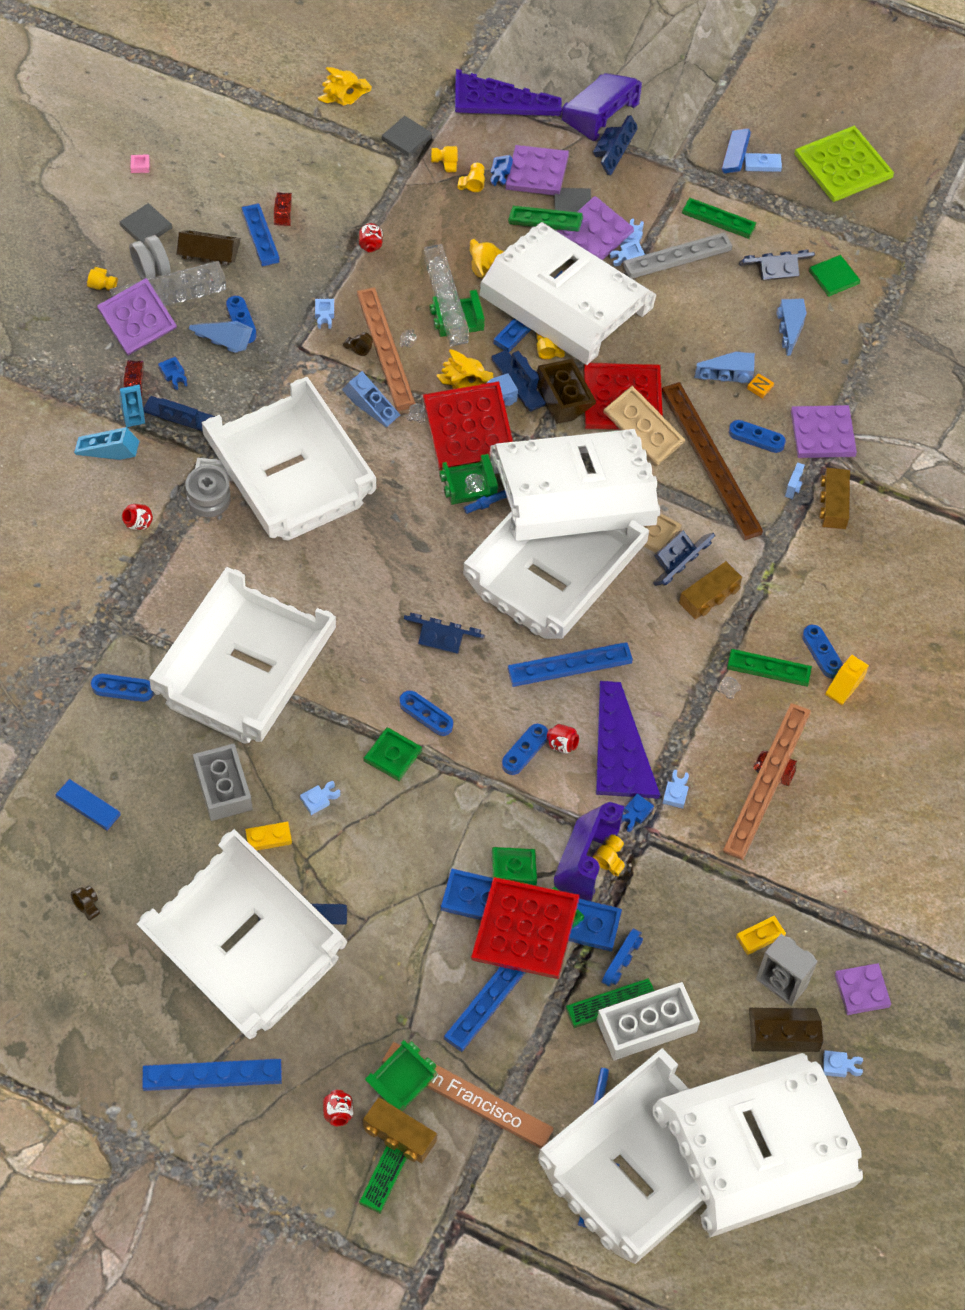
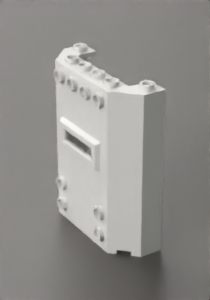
(576, 306)
(308, 493)
(559, 498)
(580, 561)
(224, 691)
(271, 962)
(800, 1123)
(597, 1189)

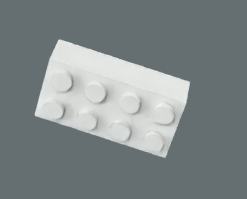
(648, 1021)

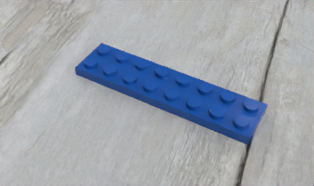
(468, 894)

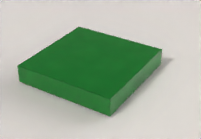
(834, 275)
(393, 754)
(514, 864)

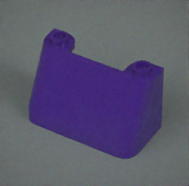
(599, 102)
(576, 870)

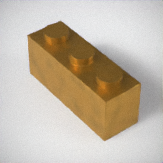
(835, 498)
(710, 590)
(399, 1131)

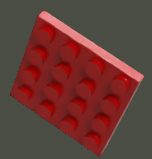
(611, 380)
(466, 423)
(525, 928)

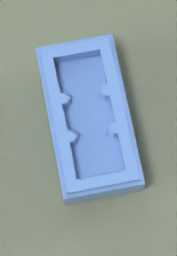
(763, 162)

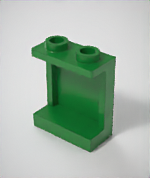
(472, 311)
(455, 480)
(403, 1076)

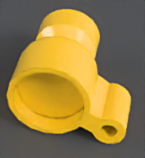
(448, 155)
(475, 180)
(98, 280)
(547, 349)
(607, 855)

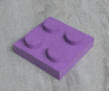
(862, 989)

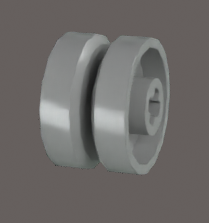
(149, 258)
(208, 491)

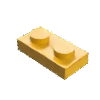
(269, 836)
(760, 935)

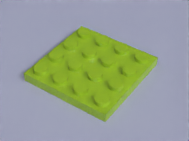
(844, 163)

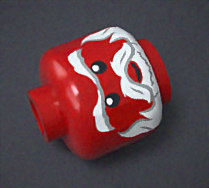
(370, 237)
(137, 516)
(563, 738)
(338, 1108)

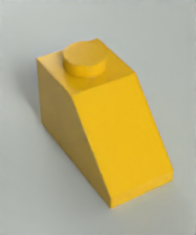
(847, 680)

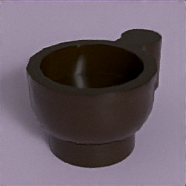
(360, 344)
(84, 901)

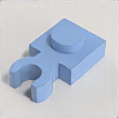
(637, 234)
(627, 252)
(324, 311)
(794, 483)
(676, 791)
(317, 799)
(838, 1065)

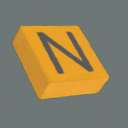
(760, 385)

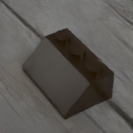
(207, 246)
(564, 390)
(785, 1029)

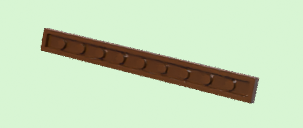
(712, 461)

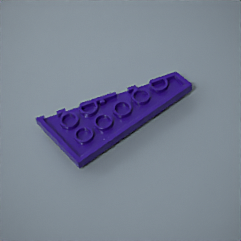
(499, 97)
(620, 752)

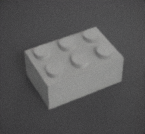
(222, 782)
(786, 969)

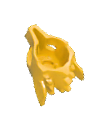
(339, 83)
(483, 256)
(462, 368)

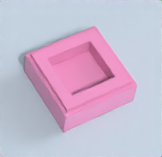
(140, 163)

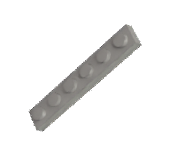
(677, 255)

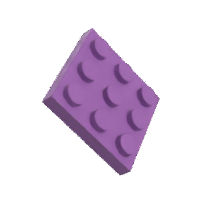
(537, 170)
(600, 229)
(136, 316)
(823, 431)

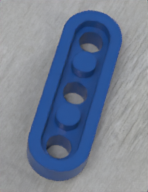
(237, 308)
(764, 440)
(822, 658)
(114, 683)
(423, 706)
(521, 755)
(622, 958)

